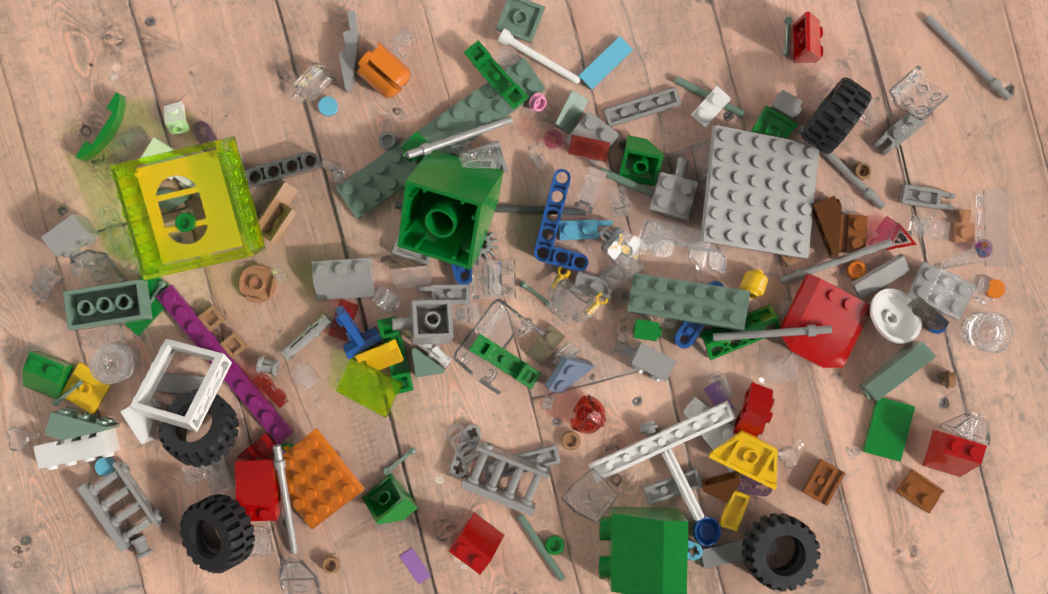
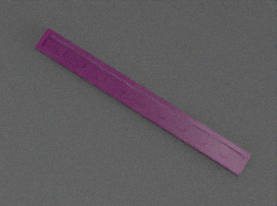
(236, 376)

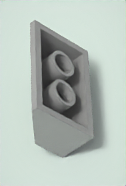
(343, 278)

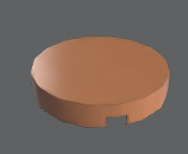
(257, 283)

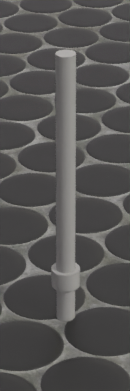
(994, 83)
(427, 148)
(868, 193)
(800, 273)
(810, 330)
(279, 465)

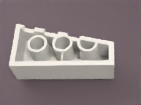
(74, 449)

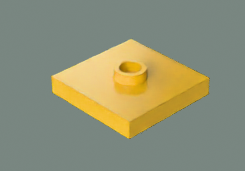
(90, 393)

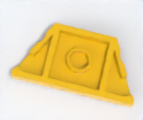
(749, 457)

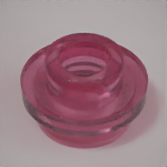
(555, 133)

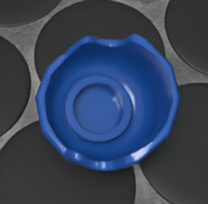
(706, 531)

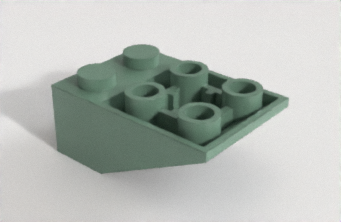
(70, 424)

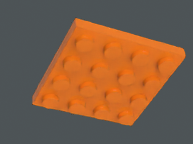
(318, 479)

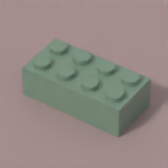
(107, 305)

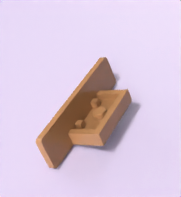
(277, 213)

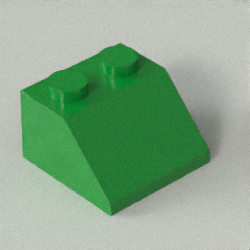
(46, 373)

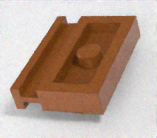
(853, 233)
(823, 482)
(920, 491)

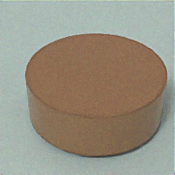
(570, 440)

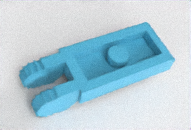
(581, 229)

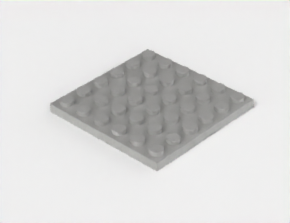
(759, 193)

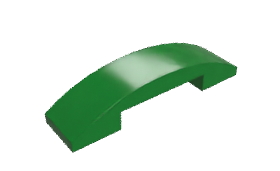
(495, 75)
(109, 130)
(505, 361)
(401, 370)

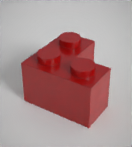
(755, 410)

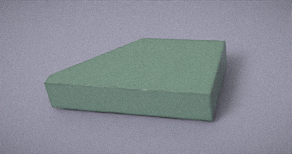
(173, 203)

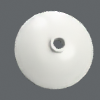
(893, 316)

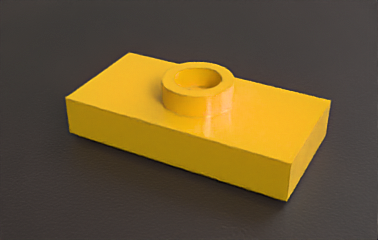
(734, 511)

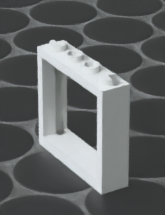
(204, 396)

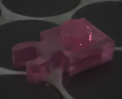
(887, 229)

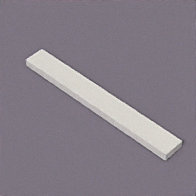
(663, 440)

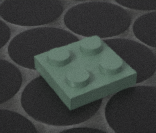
(521, 19)

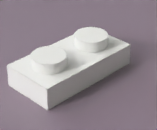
(711, 106)

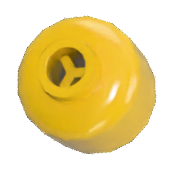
(755, 282)

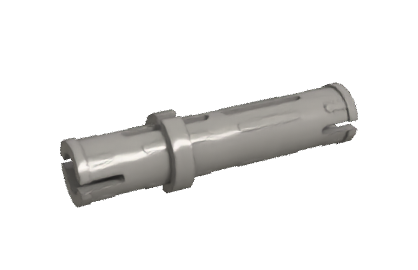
(310, 333)

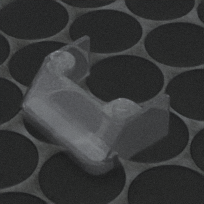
(499, 325)

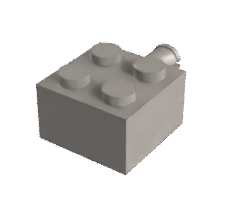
(674, 193)
(428, 322)
(647, 359)

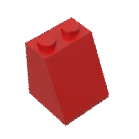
(953, 454)
(476, 543)

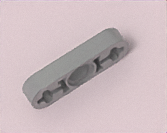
(456, 461)

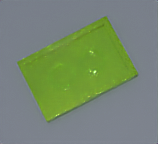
(369, 387)

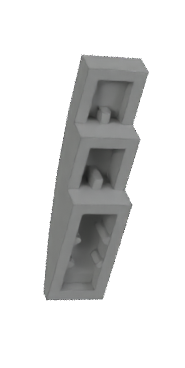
(350, 57)

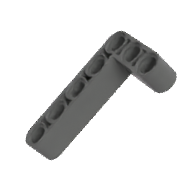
(283, 170)

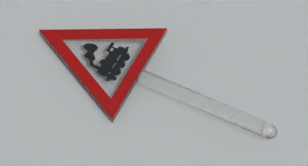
(902, 239)

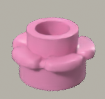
(537, 102)

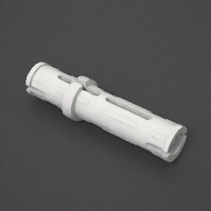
(433, 351)

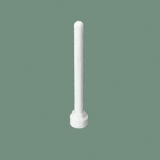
(507, 39)

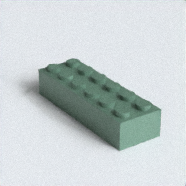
(688, 302)

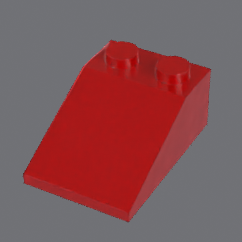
(807, 39)
(258, 488)

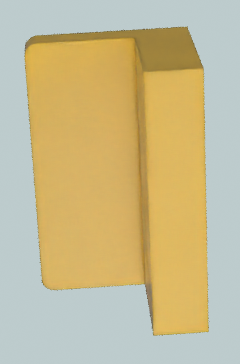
(382, 355)

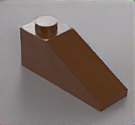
(828, 220)

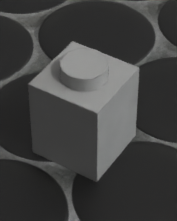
(787, 104)

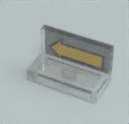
(412, 277)

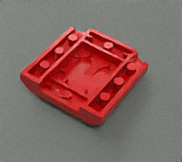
(824, 305)

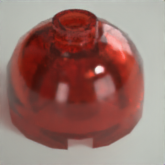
(589, 415)

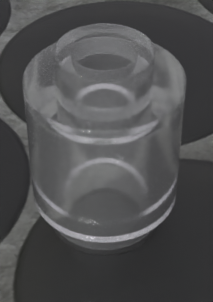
(566, 349)

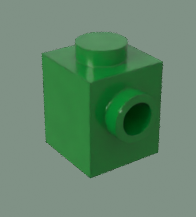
(413, 143)
(646, 330)

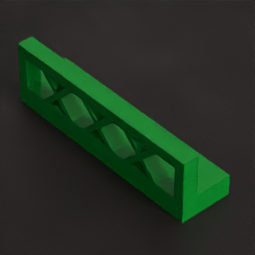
(755, 320)

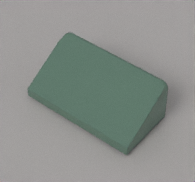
(571, 112)

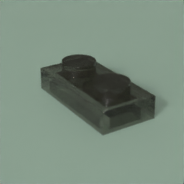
(932, 318)

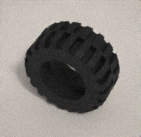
(836, 115)
(212, 444)
(232, 526)
(800, 565)

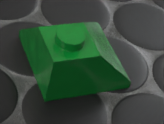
(641, 161)
(389, 501)

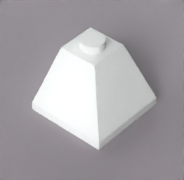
(143, 427)

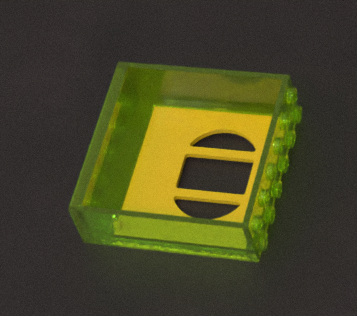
(224, 197)

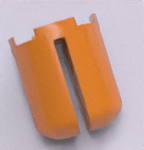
(383, 71)

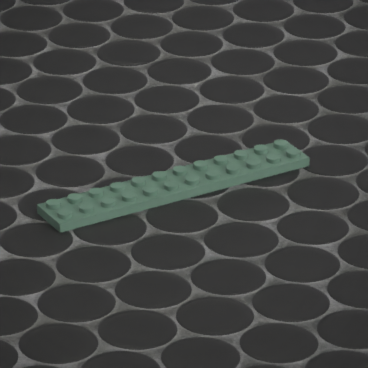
(389, 171)

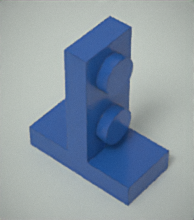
(358, 340)

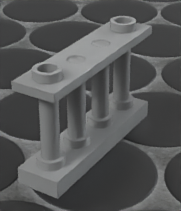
(505, 497)
(101, 507)

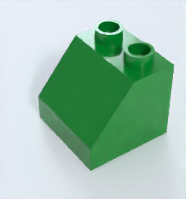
(448, 209)
(645, 550)

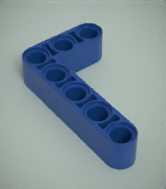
(553, 225)

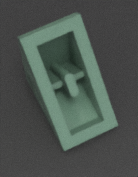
(424, 365)

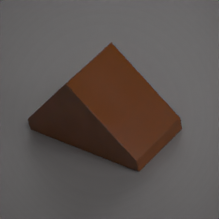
(722, 485)

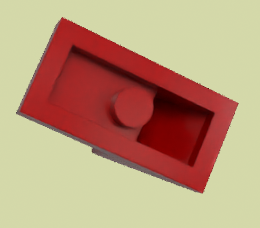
(260, 449)

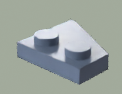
(567, 373)

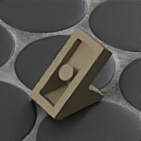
(545, 344)

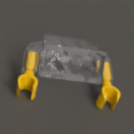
(569, 301)

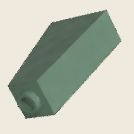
(897, 370)

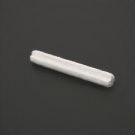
(683, 484)

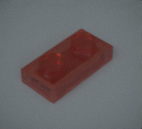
(589, 148)
(340, 332)
(278, 396)

